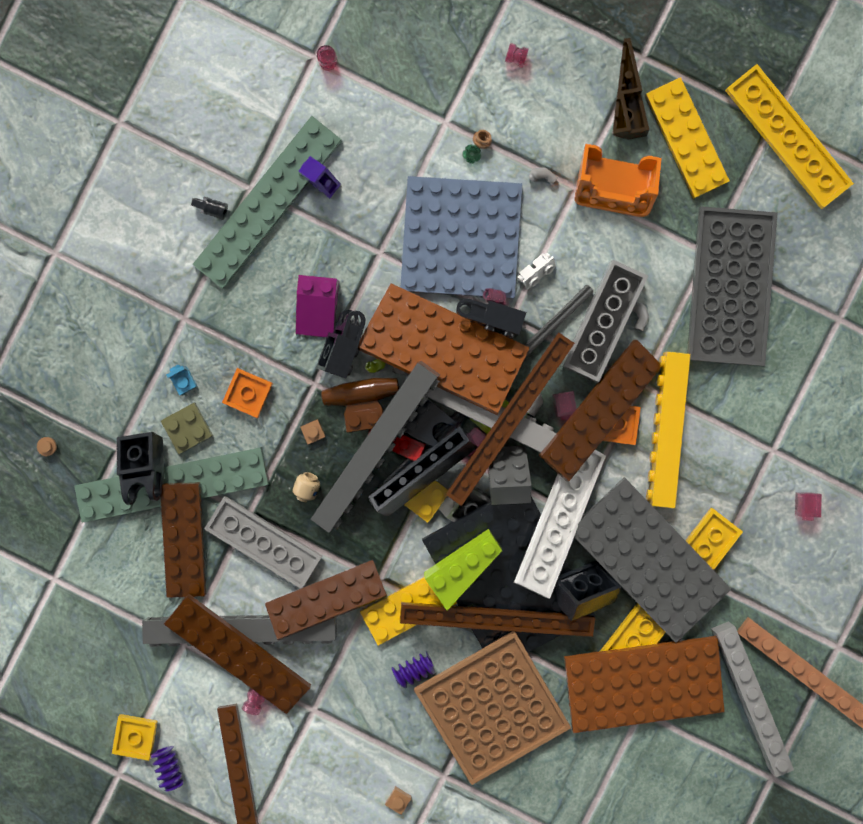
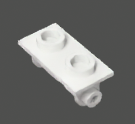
(544, 265)

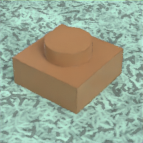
(313, 431)
(398, 800)

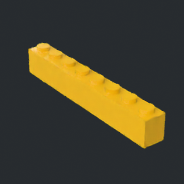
(669, 429)

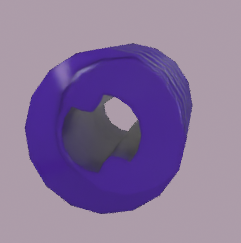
(414, 670)
(168, 768)

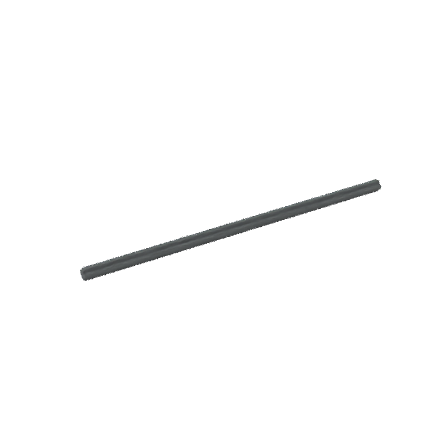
(533, 343)

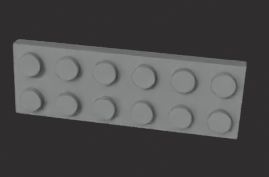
(263, 542)

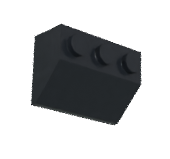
(585, 590)

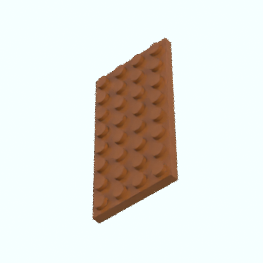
(470, 359)
(644, 684)

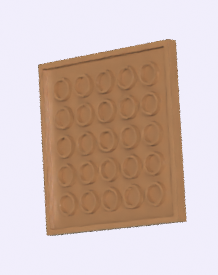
(492, 707)

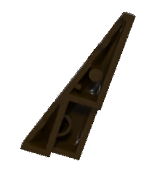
(630, 114)

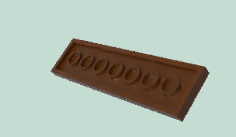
(600, 410)
(237, 654)

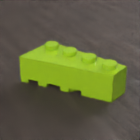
(461, 568)

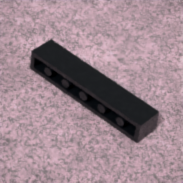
(423, 472)

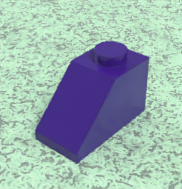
(319, 177)

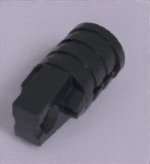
(211, 207)

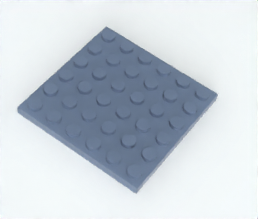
(460, 236)

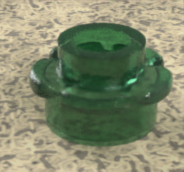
(471, 149)

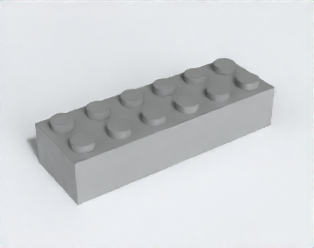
(604, 321)

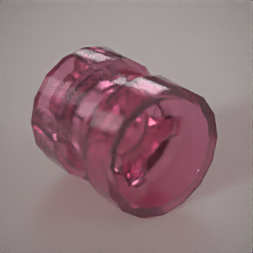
(324, 54)
(516, 55)
(253, 703)

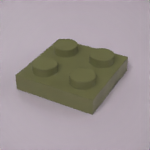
(186, 428)

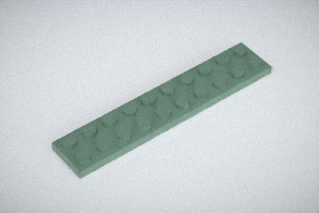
(265, 203)
(216, 477)

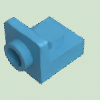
(182, 379)

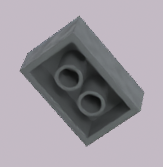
(510, 477)

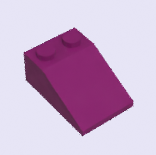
(316, 305)

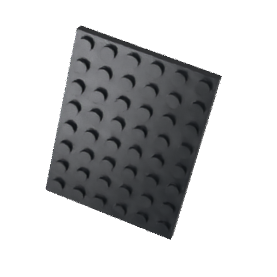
(495, 586)

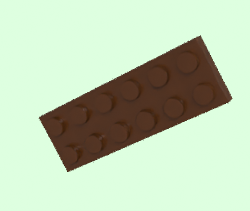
(183, 539)
(325, 600)

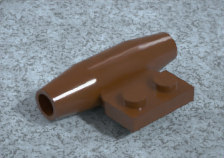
(361, 400)

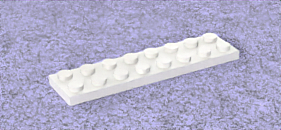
(553, 535)

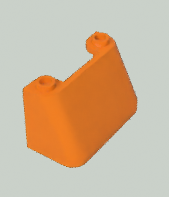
(617, 184)

